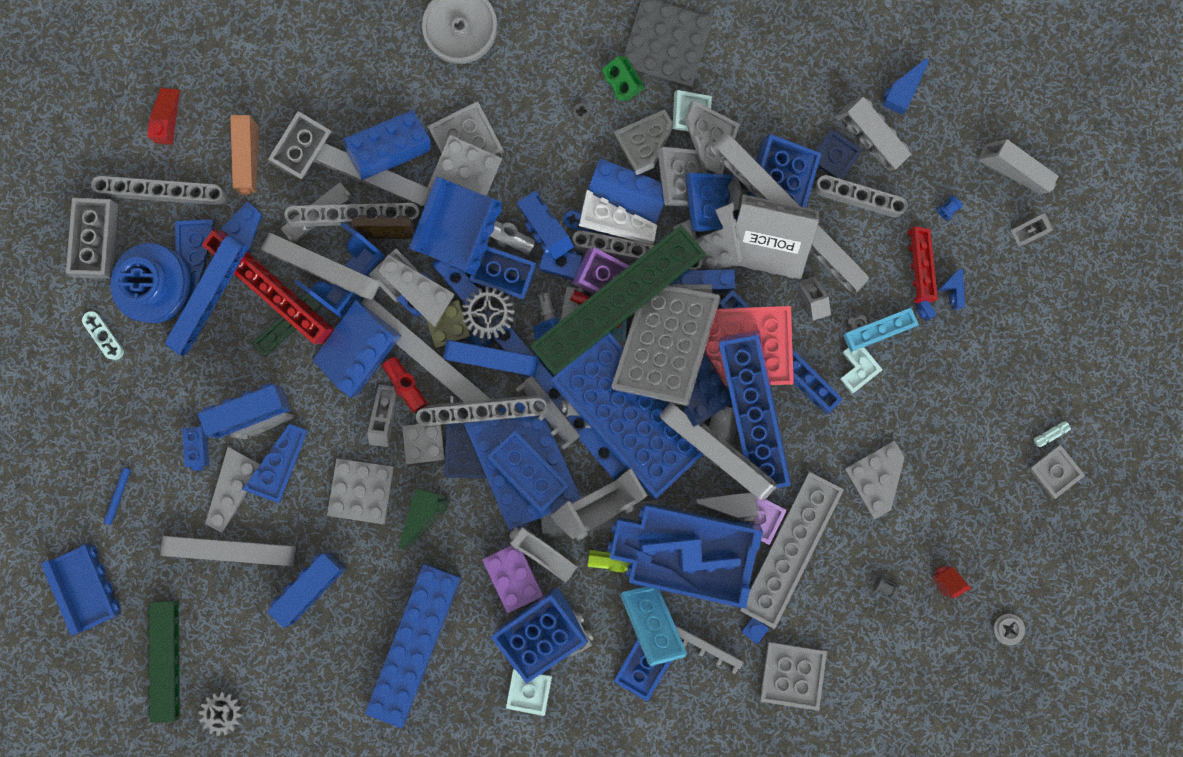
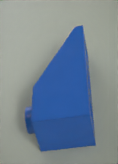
(902, 91)

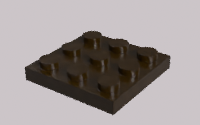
(384, 227)

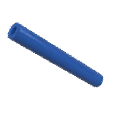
(117, 496)

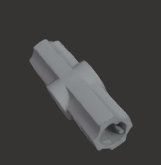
(508, 235)

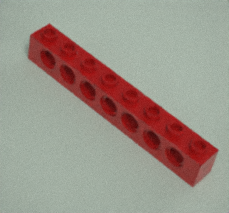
(275, 293)

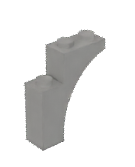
(542, 553)

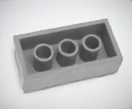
(92, 238)

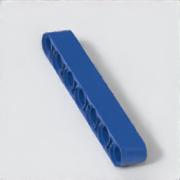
(206, 295)

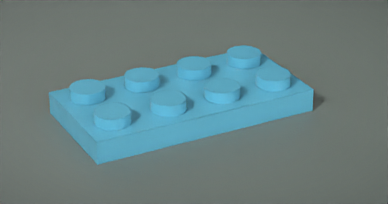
(653, 625)

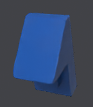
(955, 284)

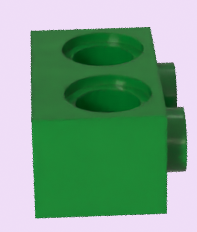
(626, 75)

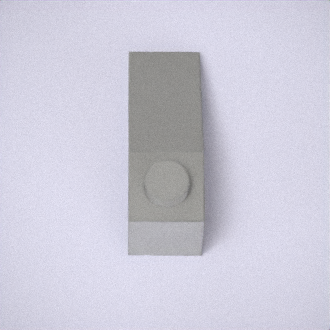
(382, 416)
(738, 506)

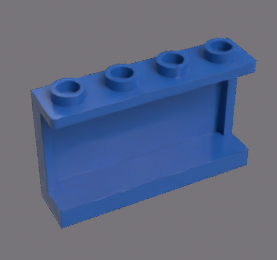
(81, 589)

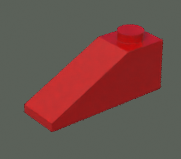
(163, 116)

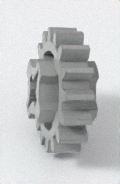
(215, 708)

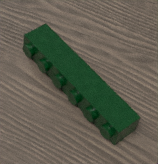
(164, 661)

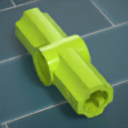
(602, 559)

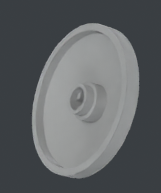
(459, 29)

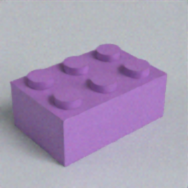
(597, 270)
(513, 578)

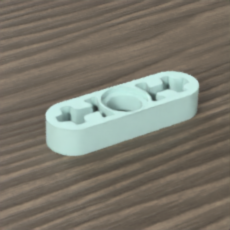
(95, 335)

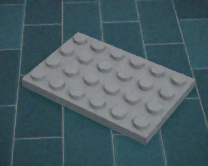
(667, 345)

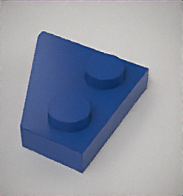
(244, 224)

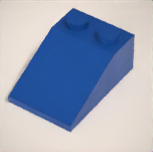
(638, 675)

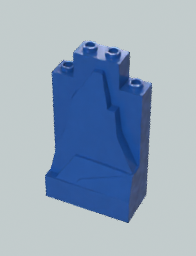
(663, 569)

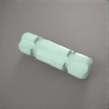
(1052, 434)

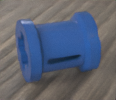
(949, 208)

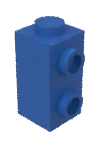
(195, 448)

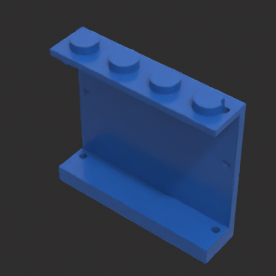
(456, 225)

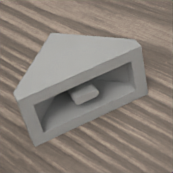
(1032, 230)

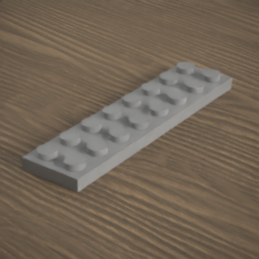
(791, 549)

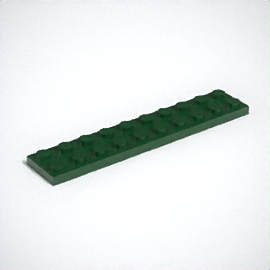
(618, 300)

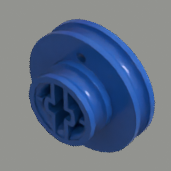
(163, 296)

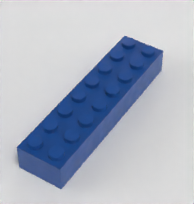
(754, 404)
(413, 645)

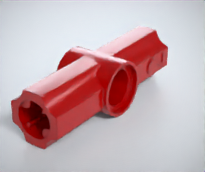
(399, 375)

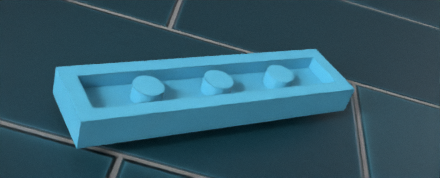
(880, 330)

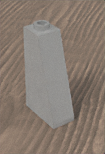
(1018, 165)

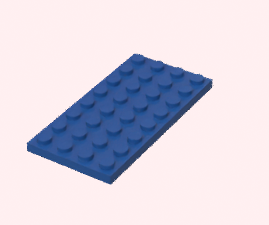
(625, 420)

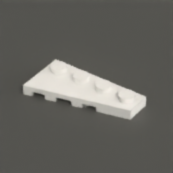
(614, 220)

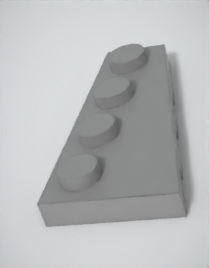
(228, 495)

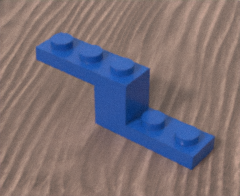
(689, 553)

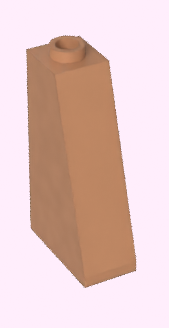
(244, 153)

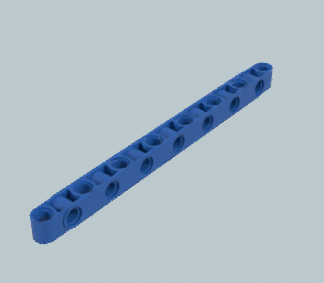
(514, 344)

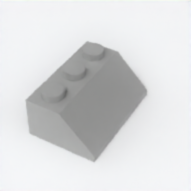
(299, 146)

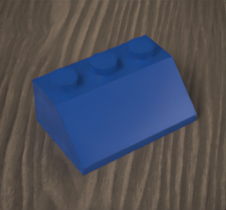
(505, 272)

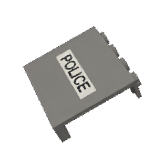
(775, 236)

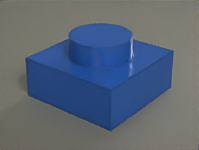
(925, 310)
(755, 630)

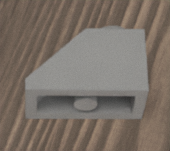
(814, 298)

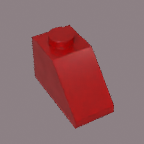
(950, 581)

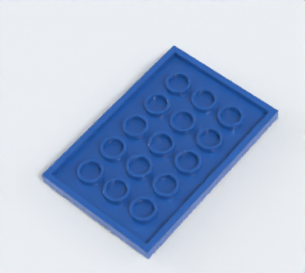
(489, 434)

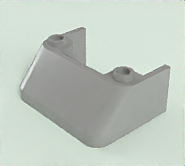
(600, 506)

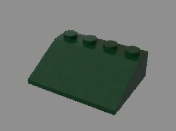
(422, 514)

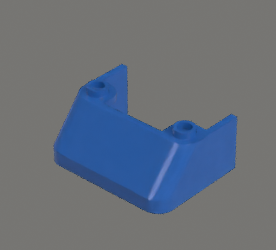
(364, 260)

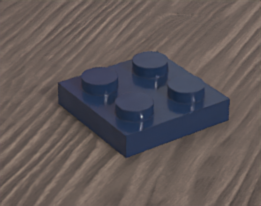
(837, 154)

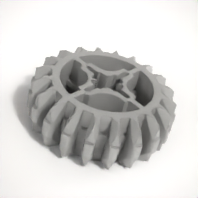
(480, 312)

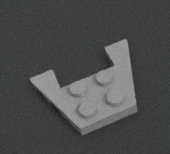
(720, 246)

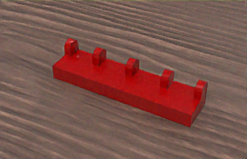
(923, 264)

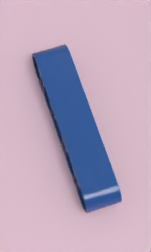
(490, 357)

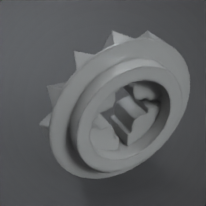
(1017, 627)

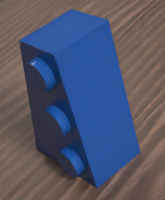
(545, 226)

